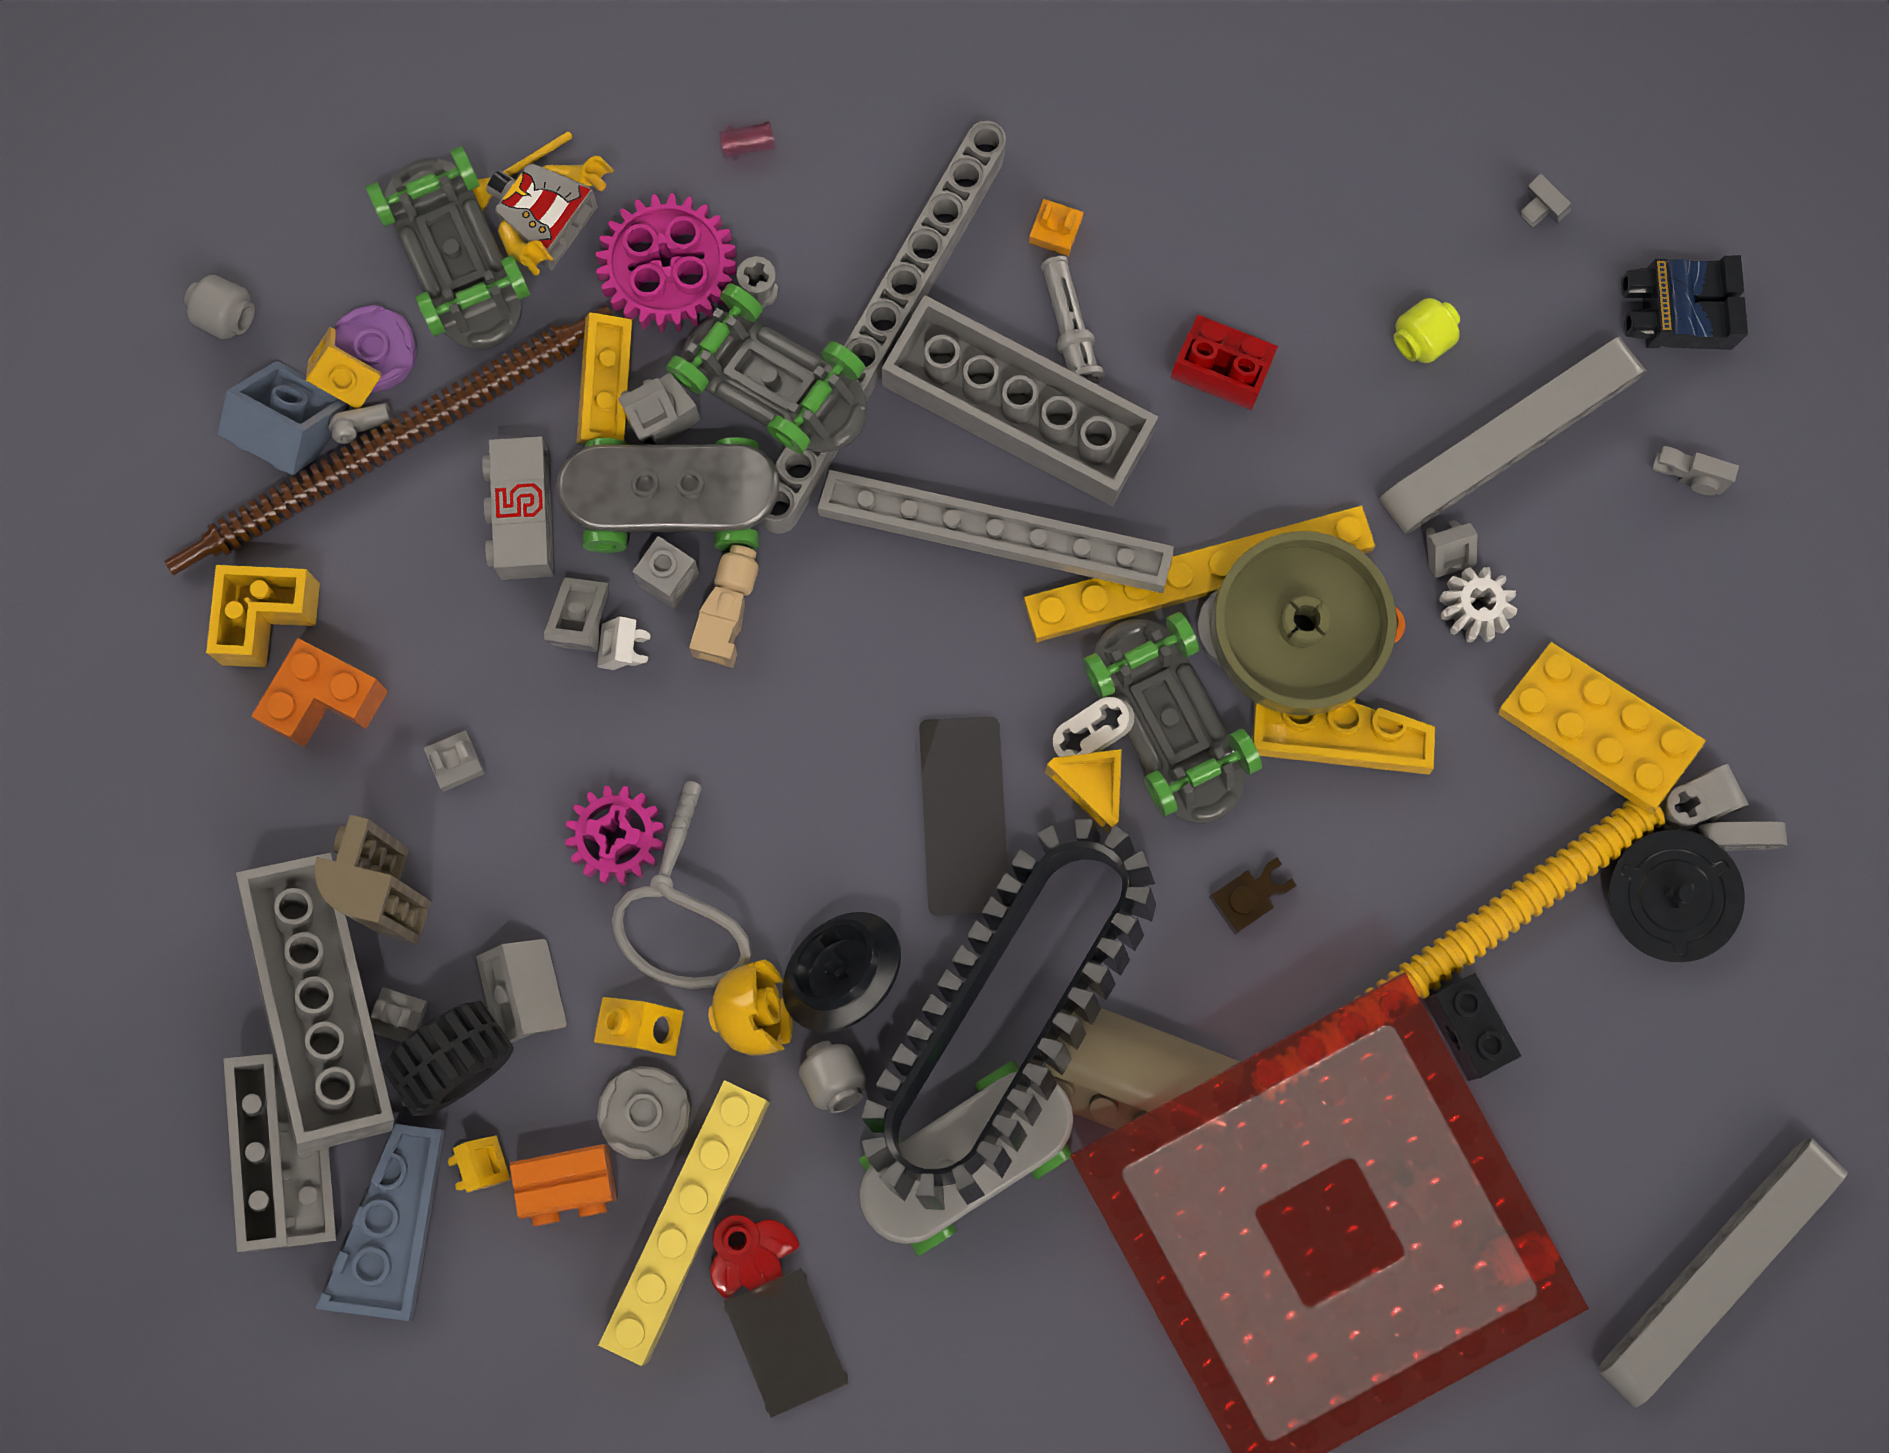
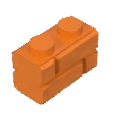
(563, 1183)

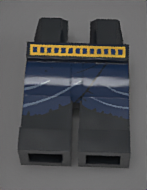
(1687, 303)

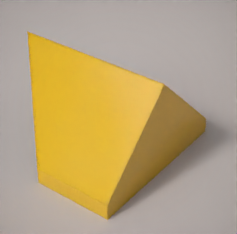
(1091, 783)

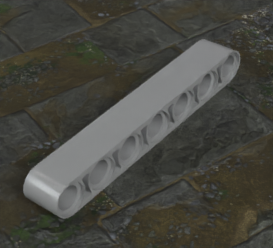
(1512, 435)
(1722, 1272)

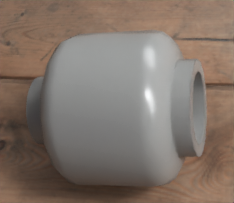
(219, 307)
(832, 1076)

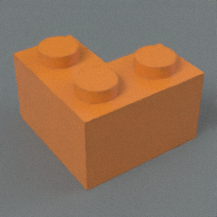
(310, 685)

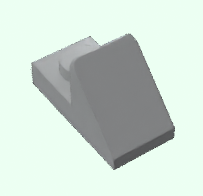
(577, 615)

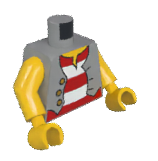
(545, 209)

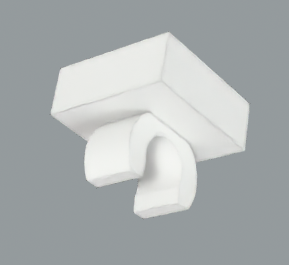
(617, 644)

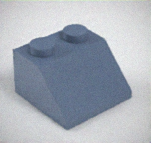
(279, 417)

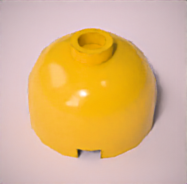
(750, 1011)

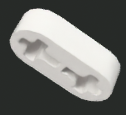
(1088, 720)

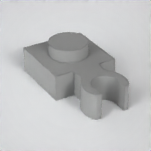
(1701, 472)

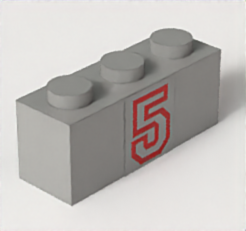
(519, 508)

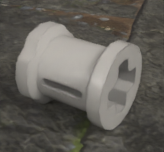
(750, 272)

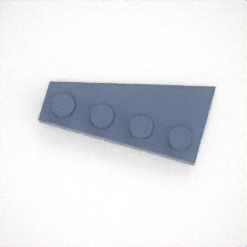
(388, 1238)

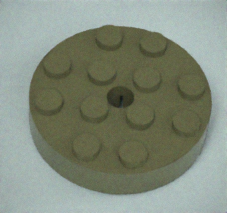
(1335, 590)

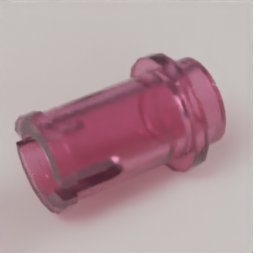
(746, 139)

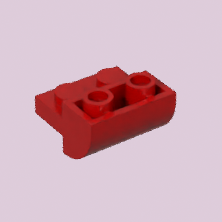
(1223, 362)

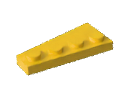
(1347, 737)

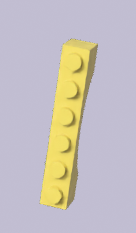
(683, 1224)

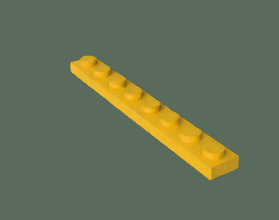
(1189, 578)

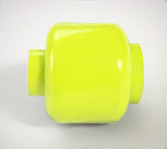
(1427, 330)

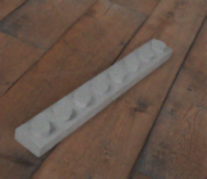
(996, 531)

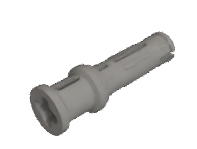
(1074, 340)

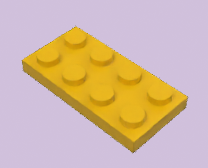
(1601, 727)

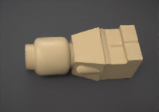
(723, 610)

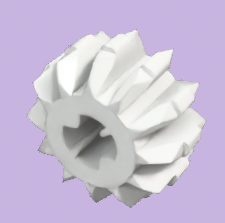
(1490, 617)

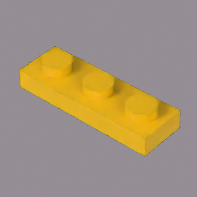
(603, 377)

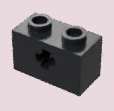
(1472, 1027)

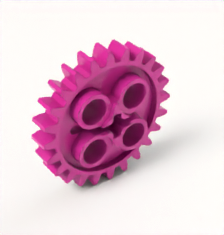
(661, 226)

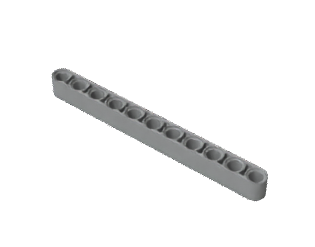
(899, 308)

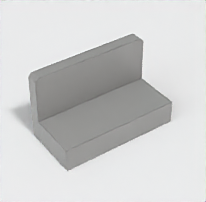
(522, 988)

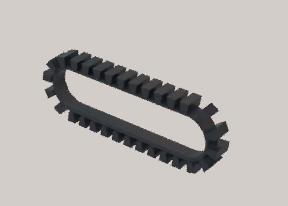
(1134, 899)

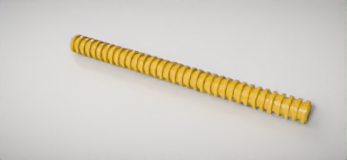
(1527, 897)

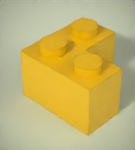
(248, 603)

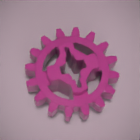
(620, 816)

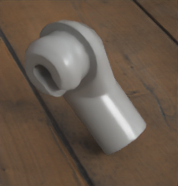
(347, 423)

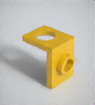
(340, 372)
(632, 1024)

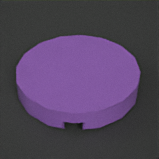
(380, 341)

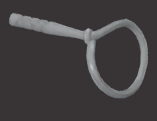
(661, 886)

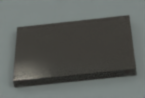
(786, 1342)

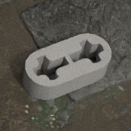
(1746, 835)

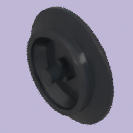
(1676, 896)
(841, 972)

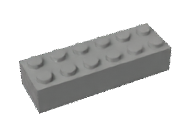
(1018, 400)
(314, 1007)

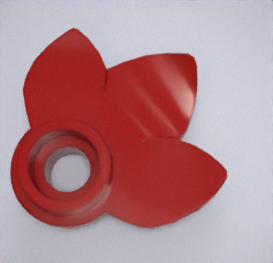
(752, 1261)

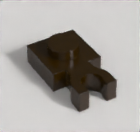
(1247, 898)

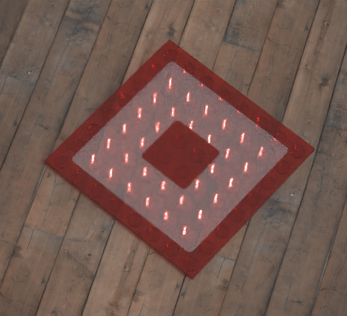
(1330, 1229)

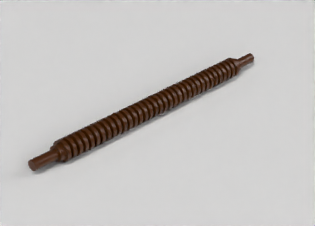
(217, 540)

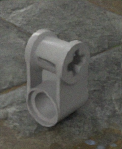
(1703, 799)

